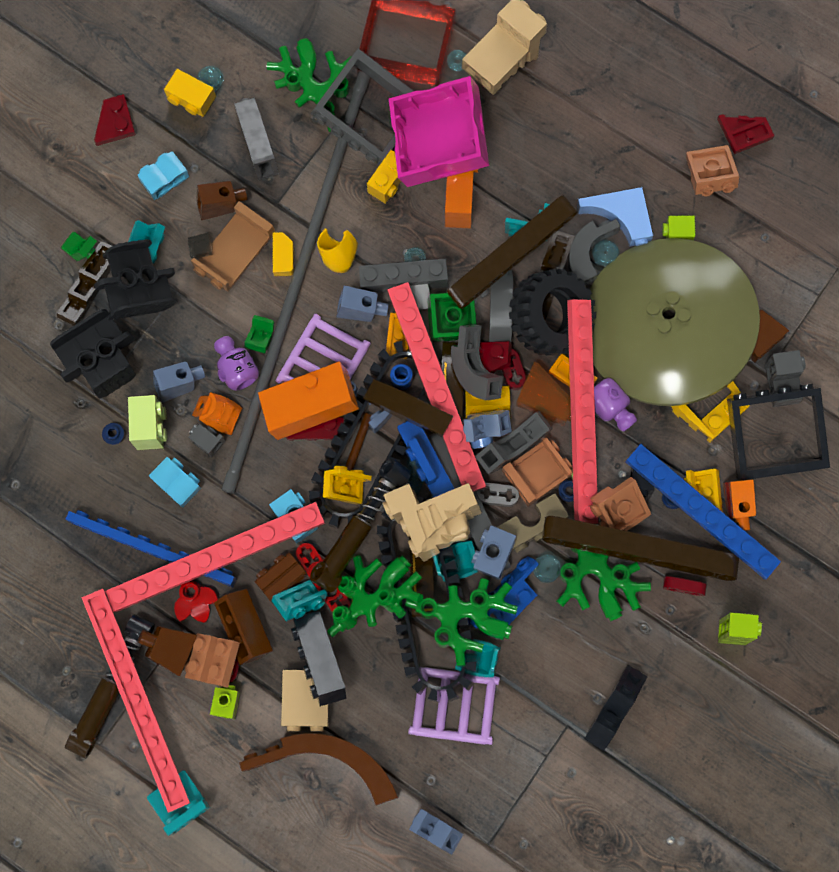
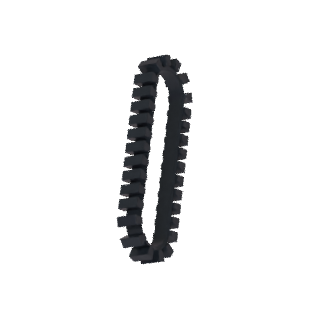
(348, 432)
(447, 553)

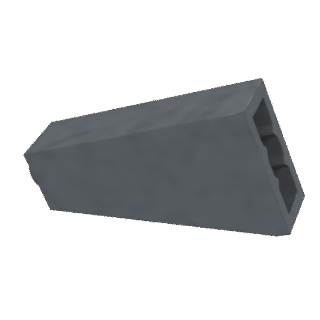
(256, 138)

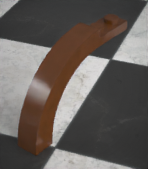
(367, 768)

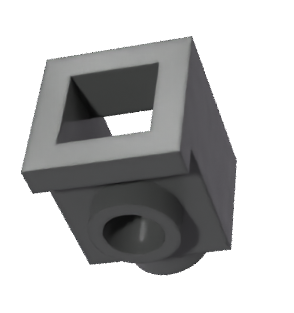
(206, 439)

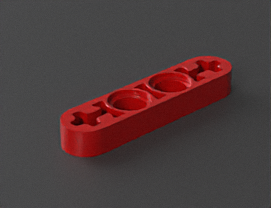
(314, 554)

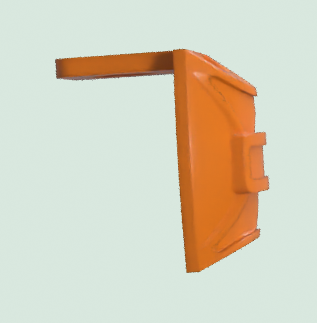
(218, 412)

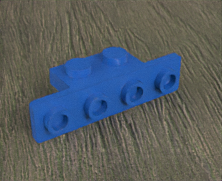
(425, 458)
(519, 595)

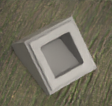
(420, 294)

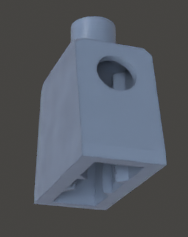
(353, 303)
(176, 380)

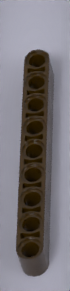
(640, 548)

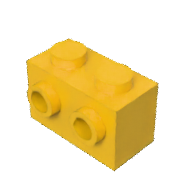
(189, 93)
(385, 179)

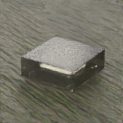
(200, 246)

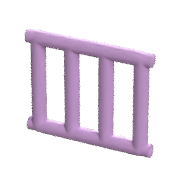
(305, 340)
(461, 735)

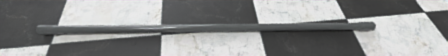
(233, 473)

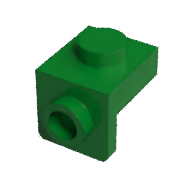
(78, 247)
(260, 334)

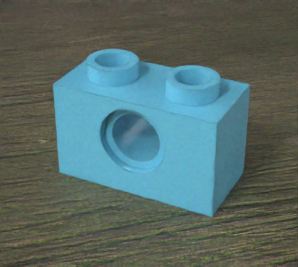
(288, 503)

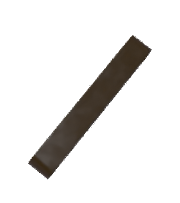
(512, 252)

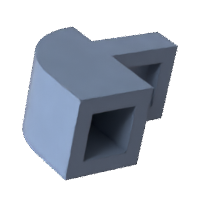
(487, 424)
(436, 831)

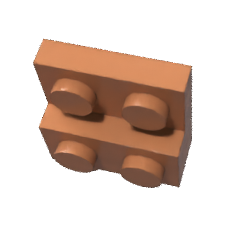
(712, 170)
(621, 506)
(212, 660)

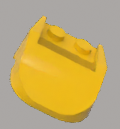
(713, 422)

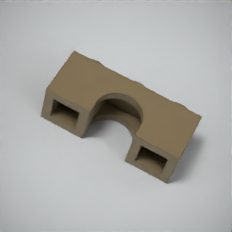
(548, 507)

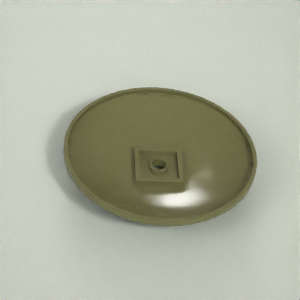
(680, 356)

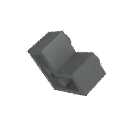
(783, 371)

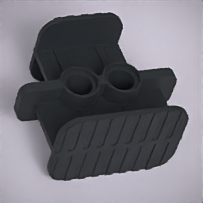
(139, 295)
(88, 341)

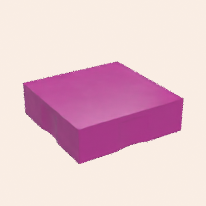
(438, 132)

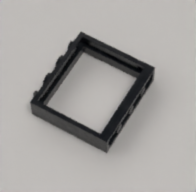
(763, 396)

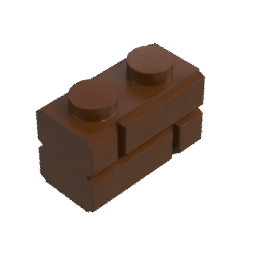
(281, 576)

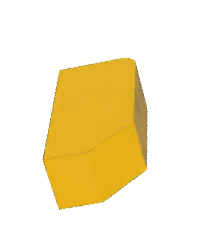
(283, 255)

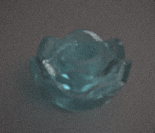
(216, 74)
(605, 259)
(544, 562)

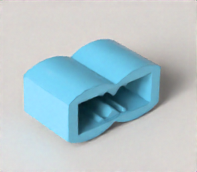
(162, 175)
(175, 481)

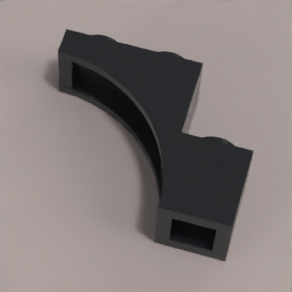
(616, 708)

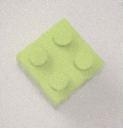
(146, 422)

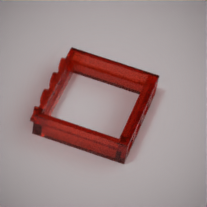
(419, 9)

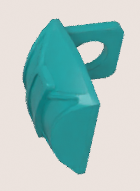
(464, 554)
(487, 660)

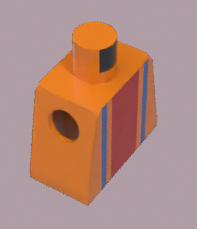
(737, 493)

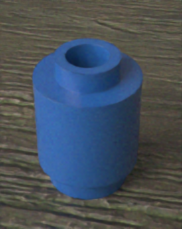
(401, 370)

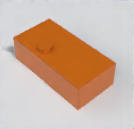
(459, 200)
(308, 400)

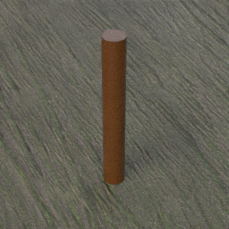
(358, 442)

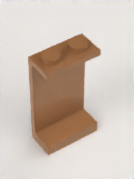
(234, 248)

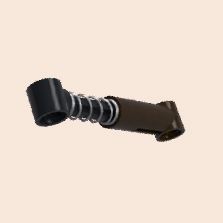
(329, 572)
(83, 737)

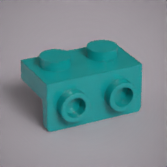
(151, 232)
(299, 600)

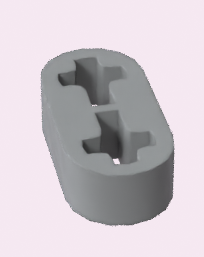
(498, 500)

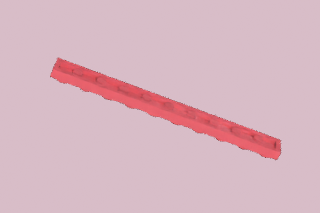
(435, 384)
(582, 408)
(214, 557)
(136, 700)

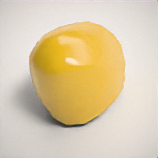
(335, 254)

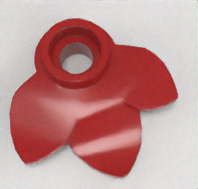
(194, 605)

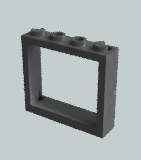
(339, 128)

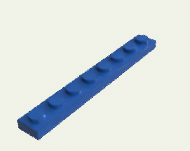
(703, 511)
(142, 544)

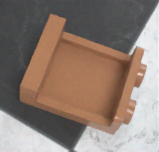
(538, 471)

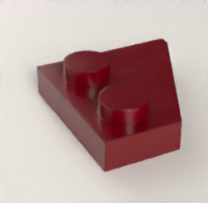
(114, 121)

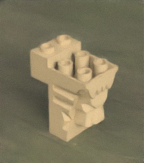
(506, 46)
(433, 522)

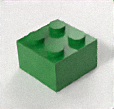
(447, 317)

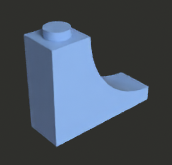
(626, 207)

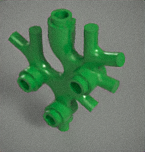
(303, 75)
(597, 564)
(386, 595)
(455, 609)

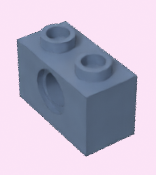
(494, 566)

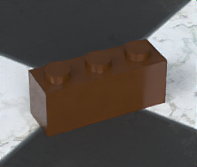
(243, 626)

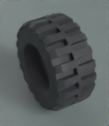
(528, 314)

